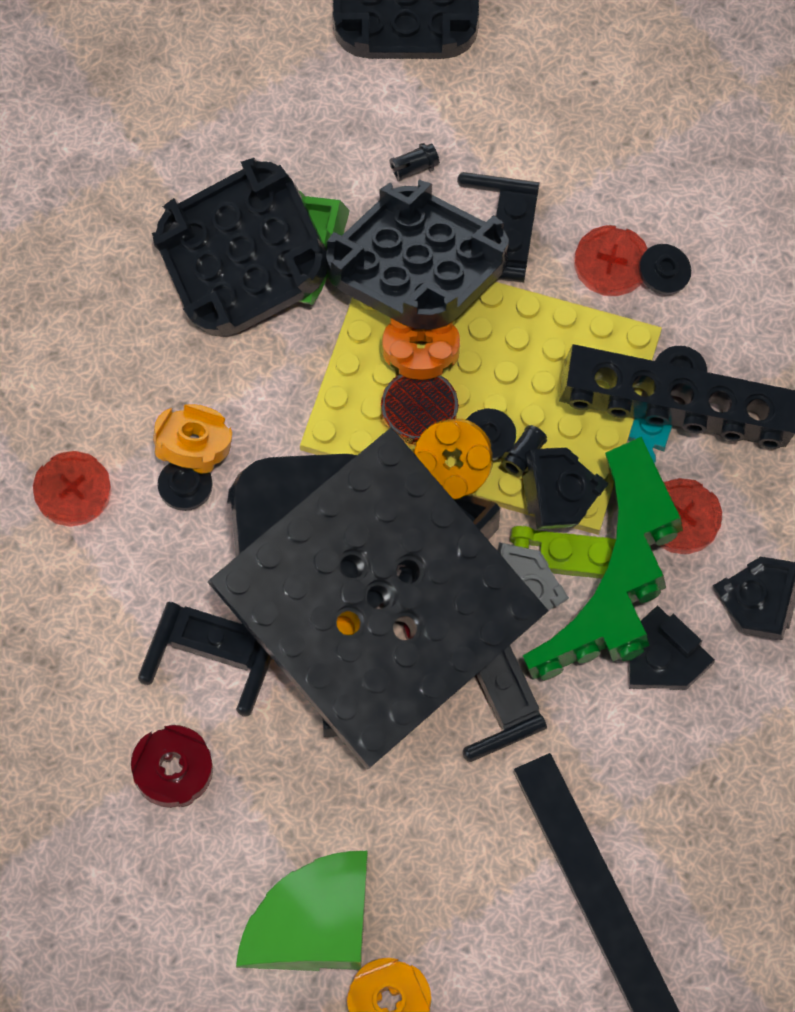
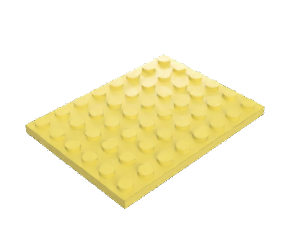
(506, 362)

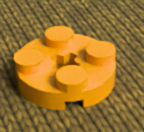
(174, 443)
(475, 455)
(390, 976)

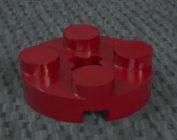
(162, 746)

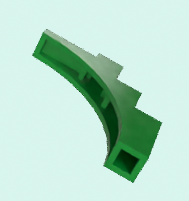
(633, 572)

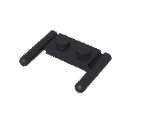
(516, 210)
(210, 638)
(511, 704)

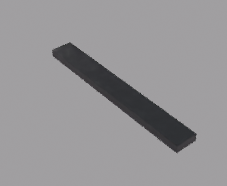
(593, 887)

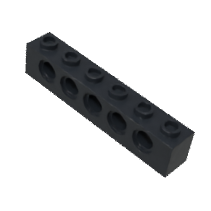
(695, 387)

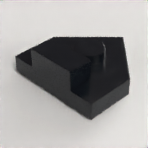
(559, 487)
(761, 597)
(673, 656)

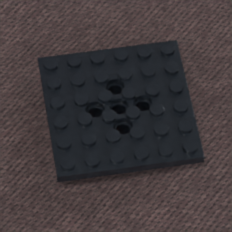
(459, 608)

